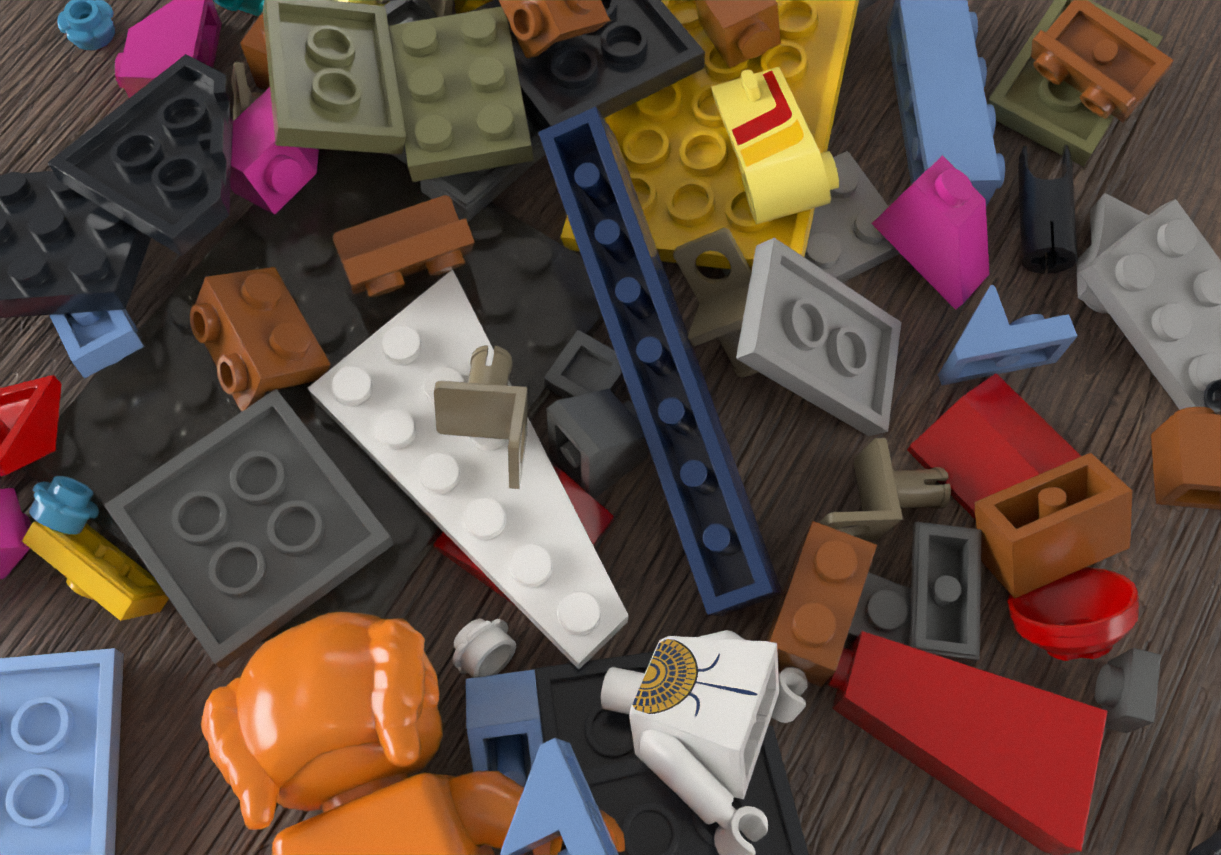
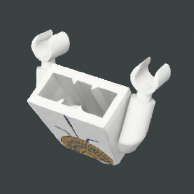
(704, 720)

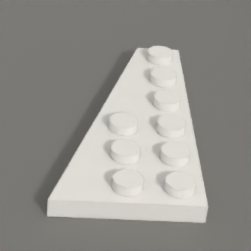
(518, 537)

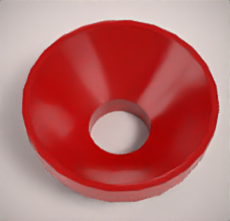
(1077, 613)

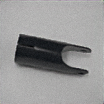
(1047, 218)

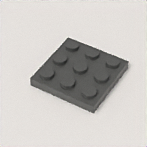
(248, 528)

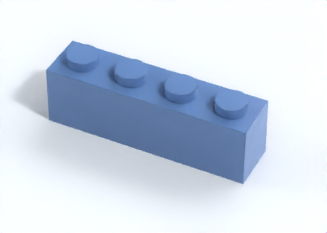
(943, 91)

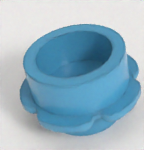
(87, 23)
(63, 505)

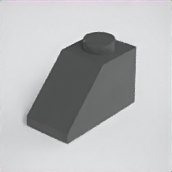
(595, 439)

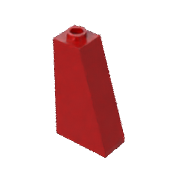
(983, 735)

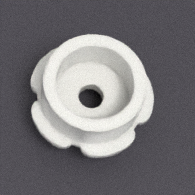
(483, 648)

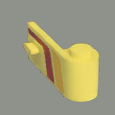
(774, 146)

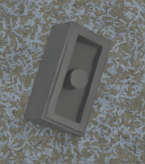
(946, 591)

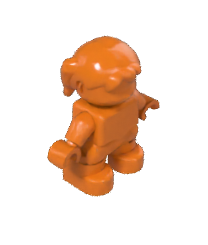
(341, 725)

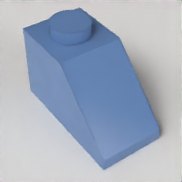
(504, 723)

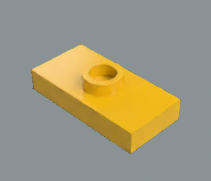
(98, 570)

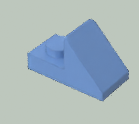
(97, 338)
(994, 346)
(556, 805)

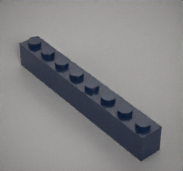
(660, 367)

